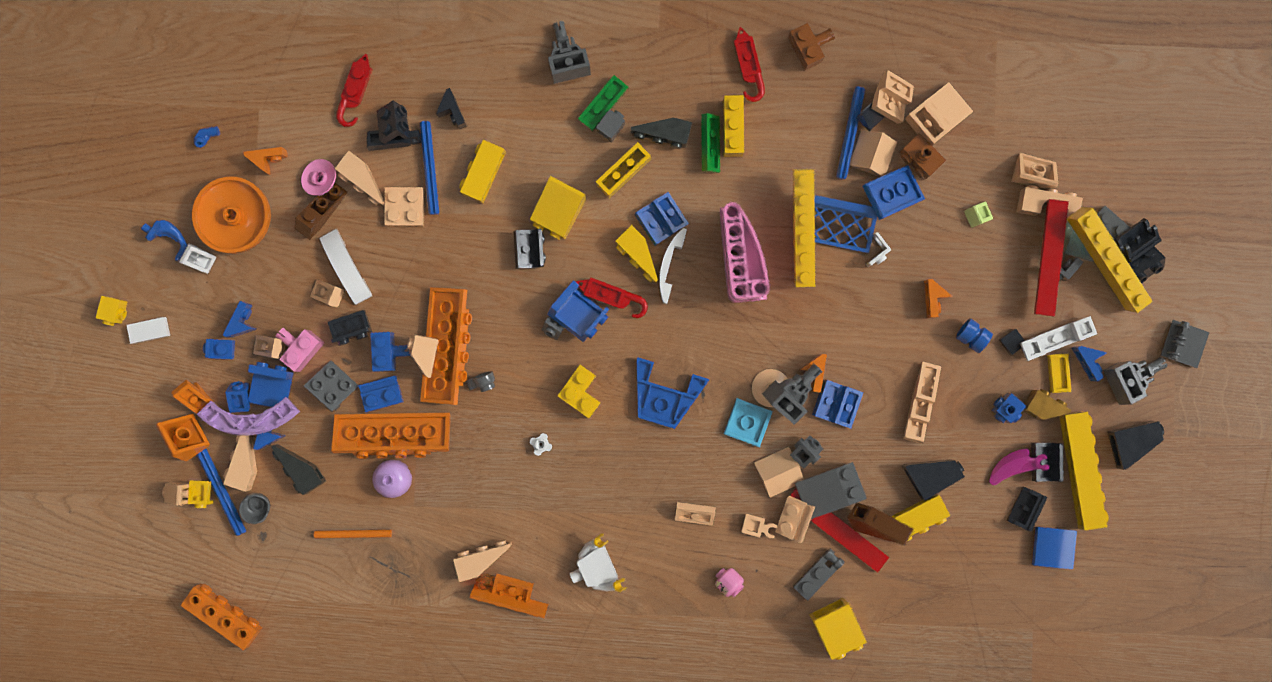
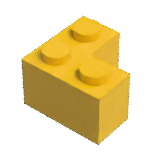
(575, 392)

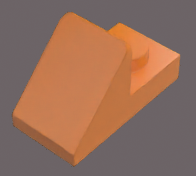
(262, 157)
(933, 292)
(820, 362)
(191, 396)

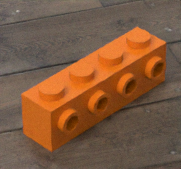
(221, 616)

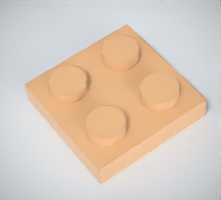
(404, 206)

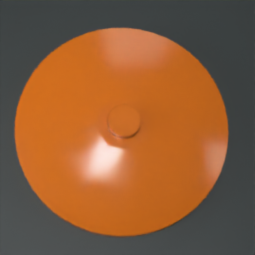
(231, 215)

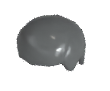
(254, 508)

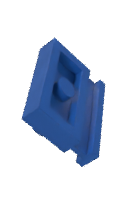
(380, 393)

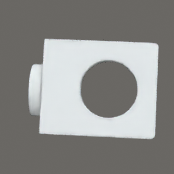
(880, 257)

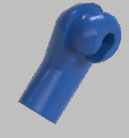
(204, 134)

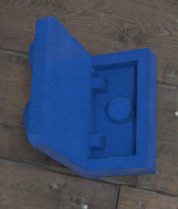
(269, 384)

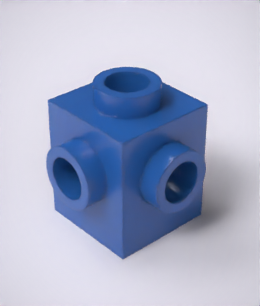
(1008, 408)

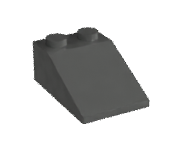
(832, 489)

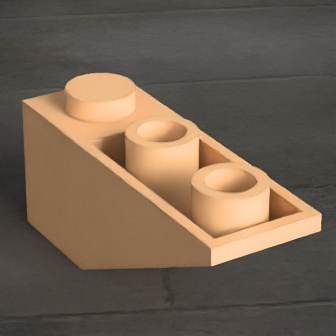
(358, 172)
(242, 466)
(474, 564)

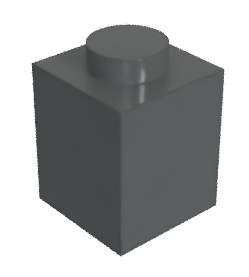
(611, 125)

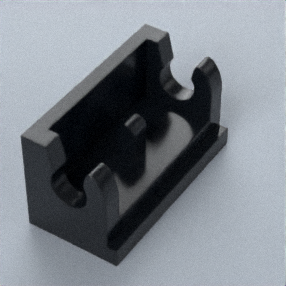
(1138, 240)
(1027, 509)

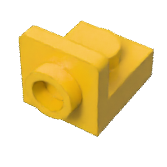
(199, 493)

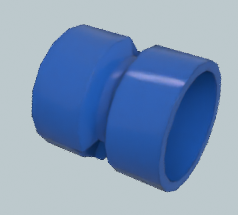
(972, 334)

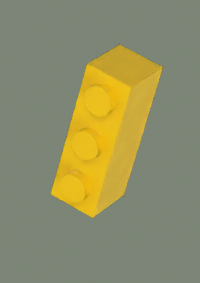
(733, 125)
(623, 170)
(482, 171)
(923, 514)

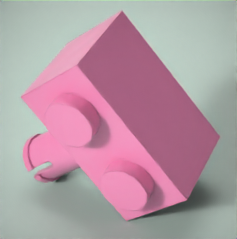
(299, 349)

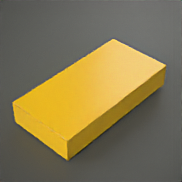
(1059, 373)

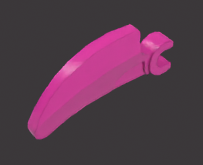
(1014, 464)

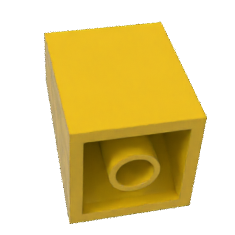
(557, 208)
(838, 629)

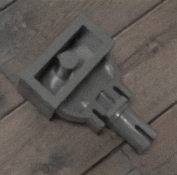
(567, 60)
(1131, 379)
(792, 393)

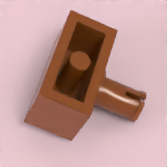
(808, 45)
(922, 156)

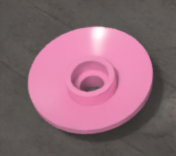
(313, 174)

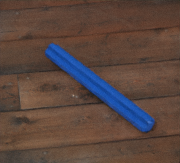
(850, 133)
(429, 167)
(221, 492)

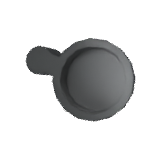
(483, 381)

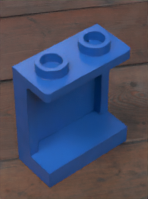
(577, 313)

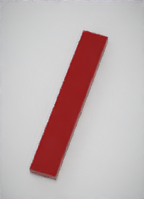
(1051, 257)
(849, 538)

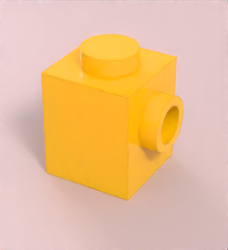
(111, 310)

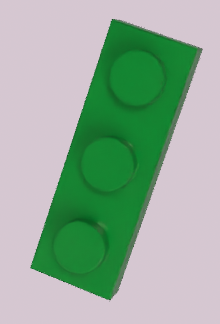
(603, 102)
(710, 143)

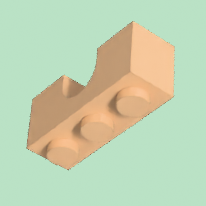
(1032, 199)

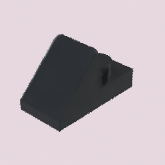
(450, 105)

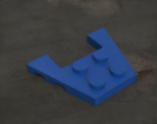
(662, 403)

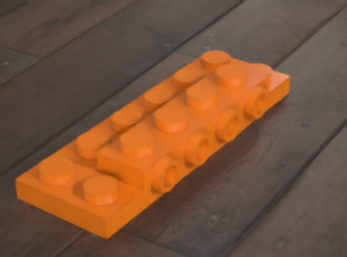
(449, 324)
(391, 434)

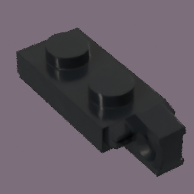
(374, 144)

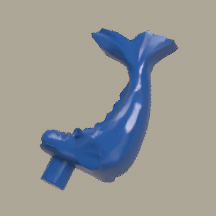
(165, 228)

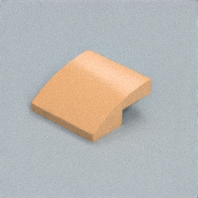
(892, 97)

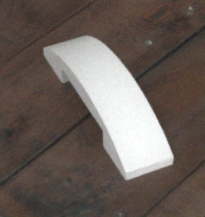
(677, 242)
(345, 267)
(1058, 338)

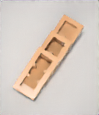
(922, 402)

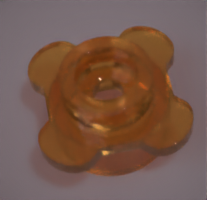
(485, 581)

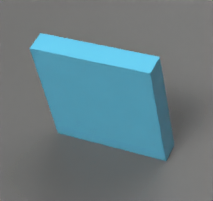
(748, 422)

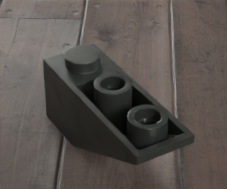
(669, 130)
(302, 472)

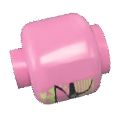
(729, 582)

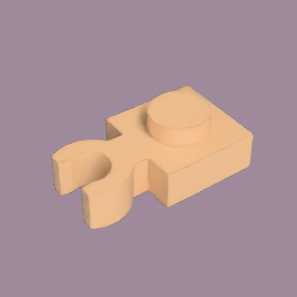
(755, 525)

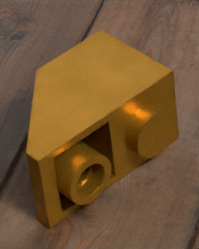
(1042, 406)

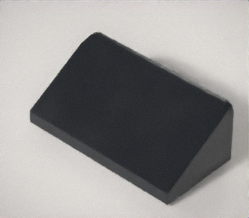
(869, 118)

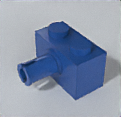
(385, 351)

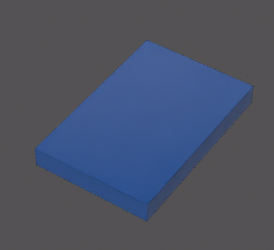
(893, 192)

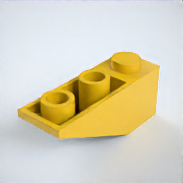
(636, 247)

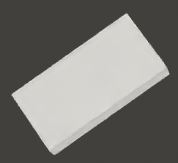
(148, 330)

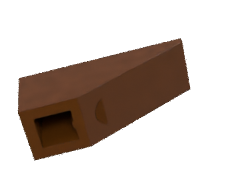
(319, 211)
(878, 524)

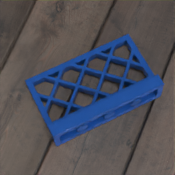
(849, 208)

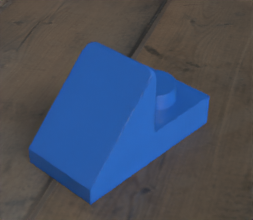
(236, 324)
(1087, 358)
(266, 439)

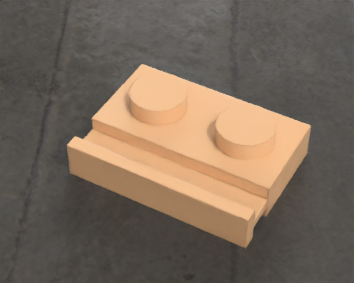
(795, 519)

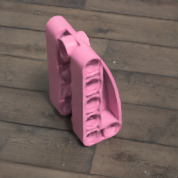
(750, 260)

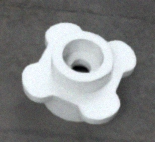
(541, 439)

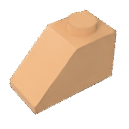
(423, 352)
(176, 493)

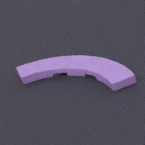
(248, 424)

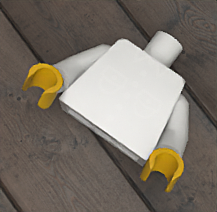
(597, 567)

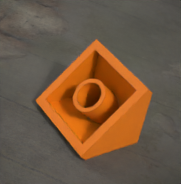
(183, 436)

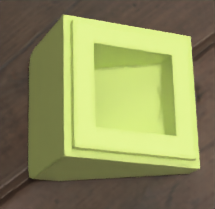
(978, 214)

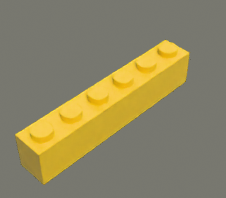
(804, 227)
(1109, 259)
(1083, 471)

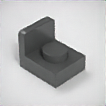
(1070, 268)
(552, 328)

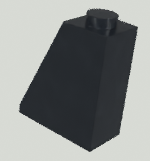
(1134, 442)
(933, 476)

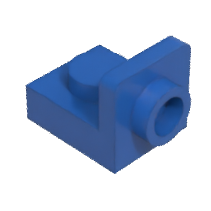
(219, 349)
(238, 397)

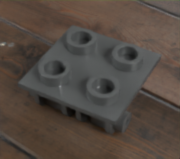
(1185, 343)
(331, 386)

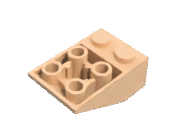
(939, 114)

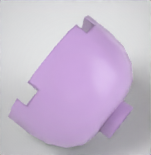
(392, 478)

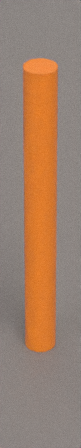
(353, 533)

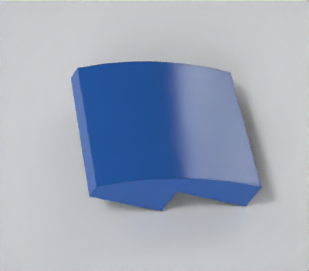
(661, 218)
(837, 403)
(1054, 547)

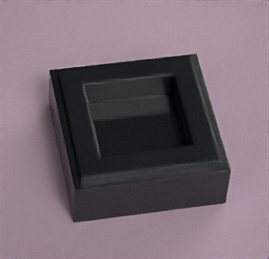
(1012, 341)

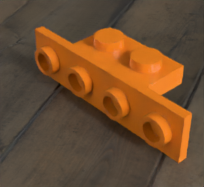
(511, 594)

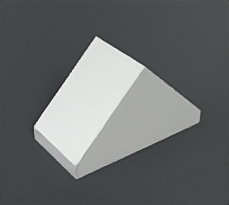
(197, 258)

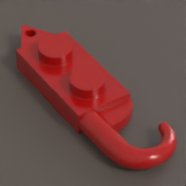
(749, 64)
(354, 89)
(612, 295)

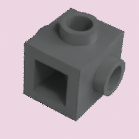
(806, 451)

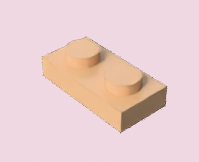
(694, 513)

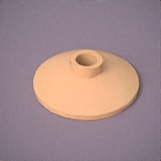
(762, 382)

